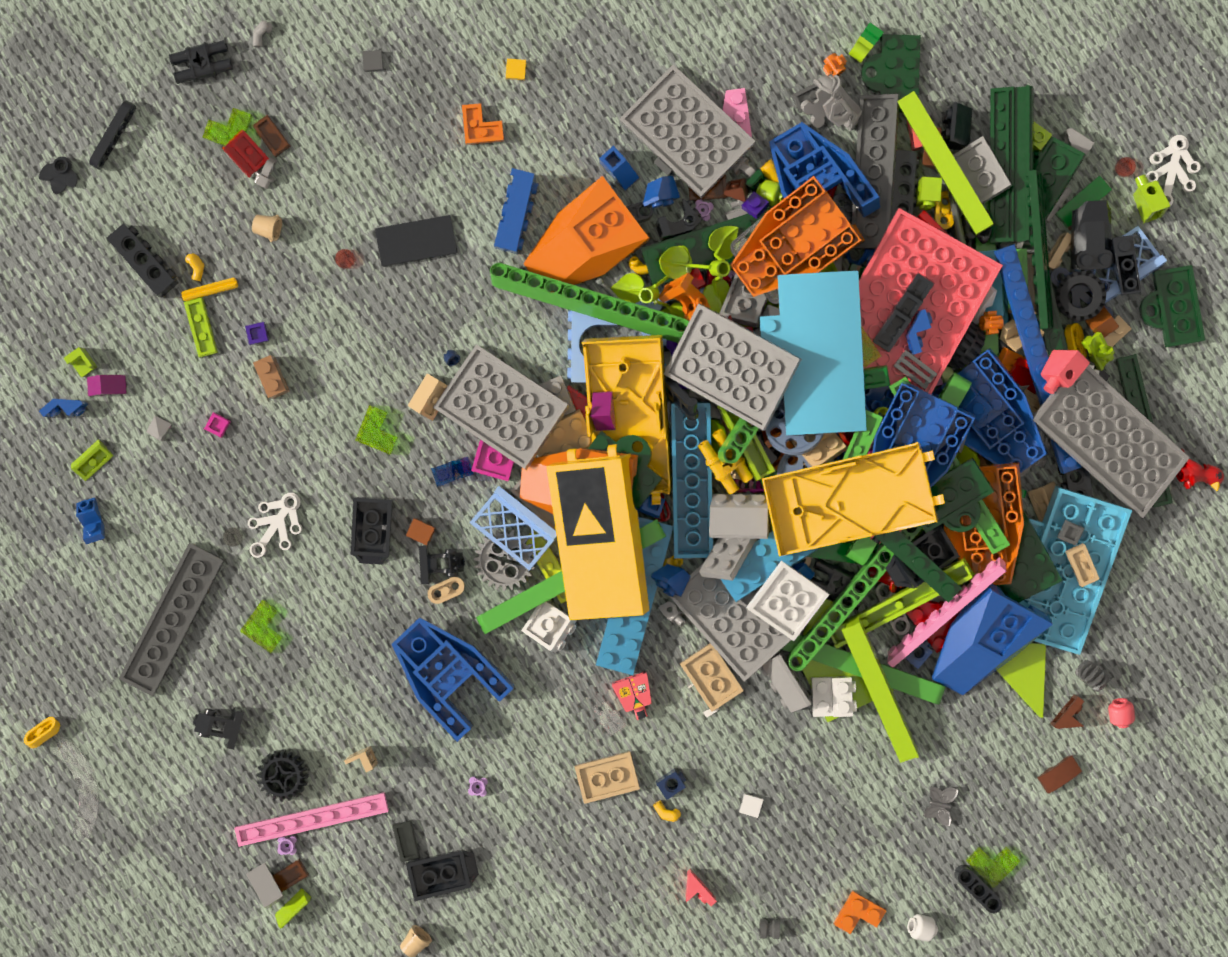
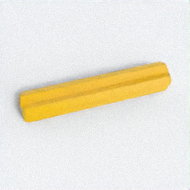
(209, 289)

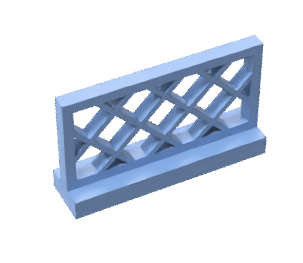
(1144, 270)
(524, 515)

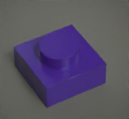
(755, 205)
(257, 333)

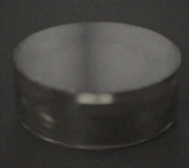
(233, 537)

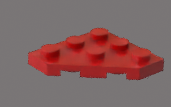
(922, 613)

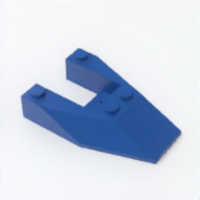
(805, 154)
(438, 665)

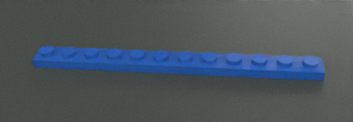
(1029, 335)

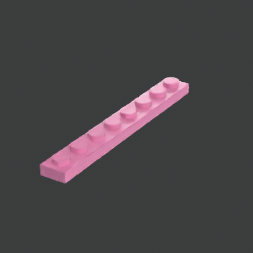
(945, 613)
(311, 819)

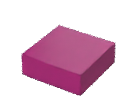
(217, 425)

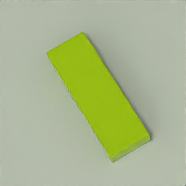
(200, 327)

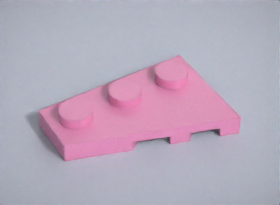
(736, 108)

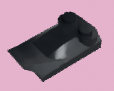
(1091, 236)
(371, 529)
(935, 546)
(441, 874)

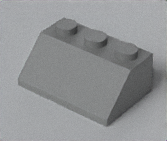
(739, 516)
(786, 683)

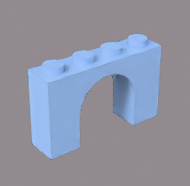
(580, 325)

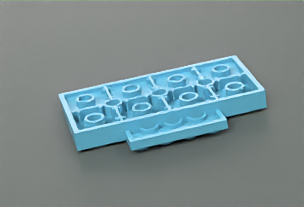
(822, 328)
(1067, 603)

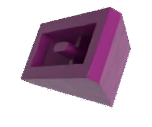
(106, 385)
(603, 411)

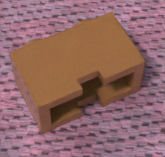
(271, 377)

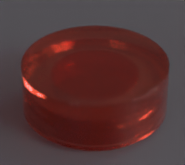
(1125, 167)
(345, 259)

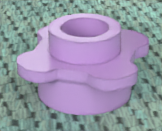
(706, 206)
(477, 791)
(282, 849)

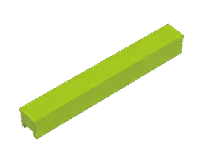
(945, 163)
(754, 453)
(903, 601)
(879, 689)

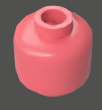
(1121, 712)

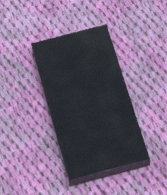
(416, 240)

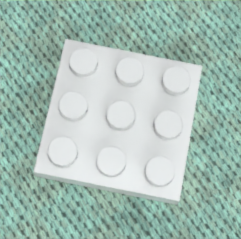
(787, 600)

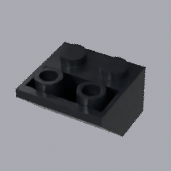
(957, 126)

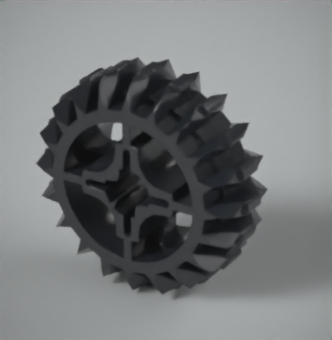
(267, 780)

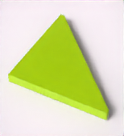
(817, 669)
(1027, 675)

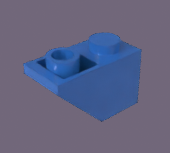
(618, 168)
(661, 192)
(671, 580)

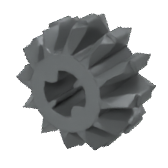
(1092, 675)

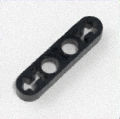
(112, 134)

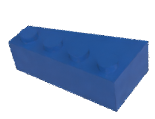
(516, 211)

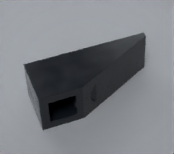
(1125, 265)

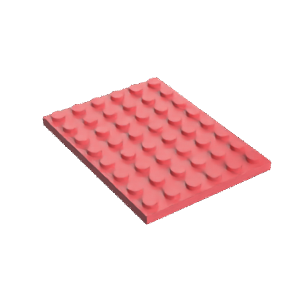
(960, 286)

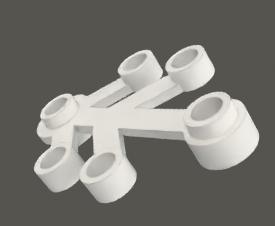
(1173, 167)
(276, 522)

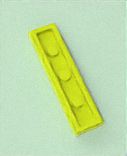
(547, 563)

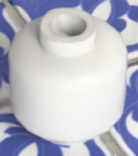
(922, 927)

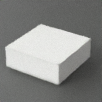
(751, 805)

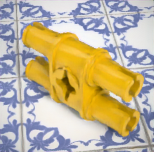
(723, 471)

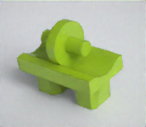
(1098, 350)

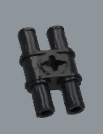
(208, 67)
(835, 573)

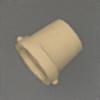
(267, 226)
(415, 941)

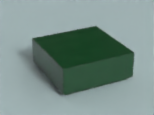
(754, 181)

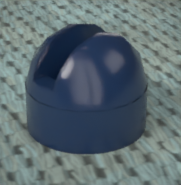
(451, 354)

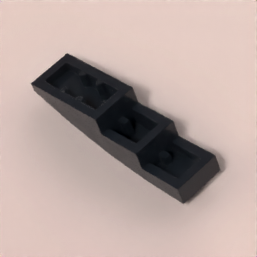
(903, 312)

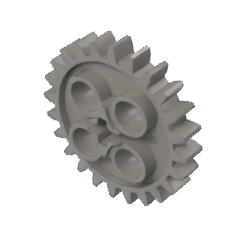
(500, 576)

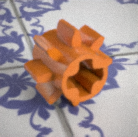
(834, 64)
(991, 322)

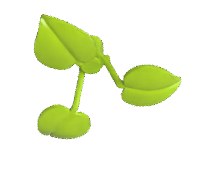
(675, 260)
(632, 288)

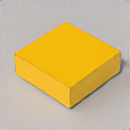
(515, 69)

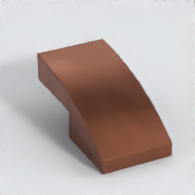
(1060, 774)

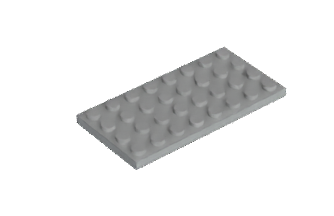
(1111, 440)

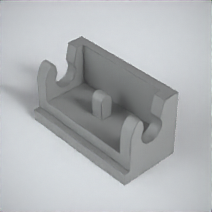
(265, 886)

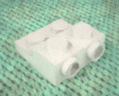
(549, 626)
(833, 696)

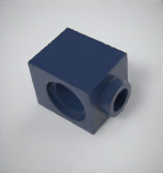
(918, 661)
(668, 791)

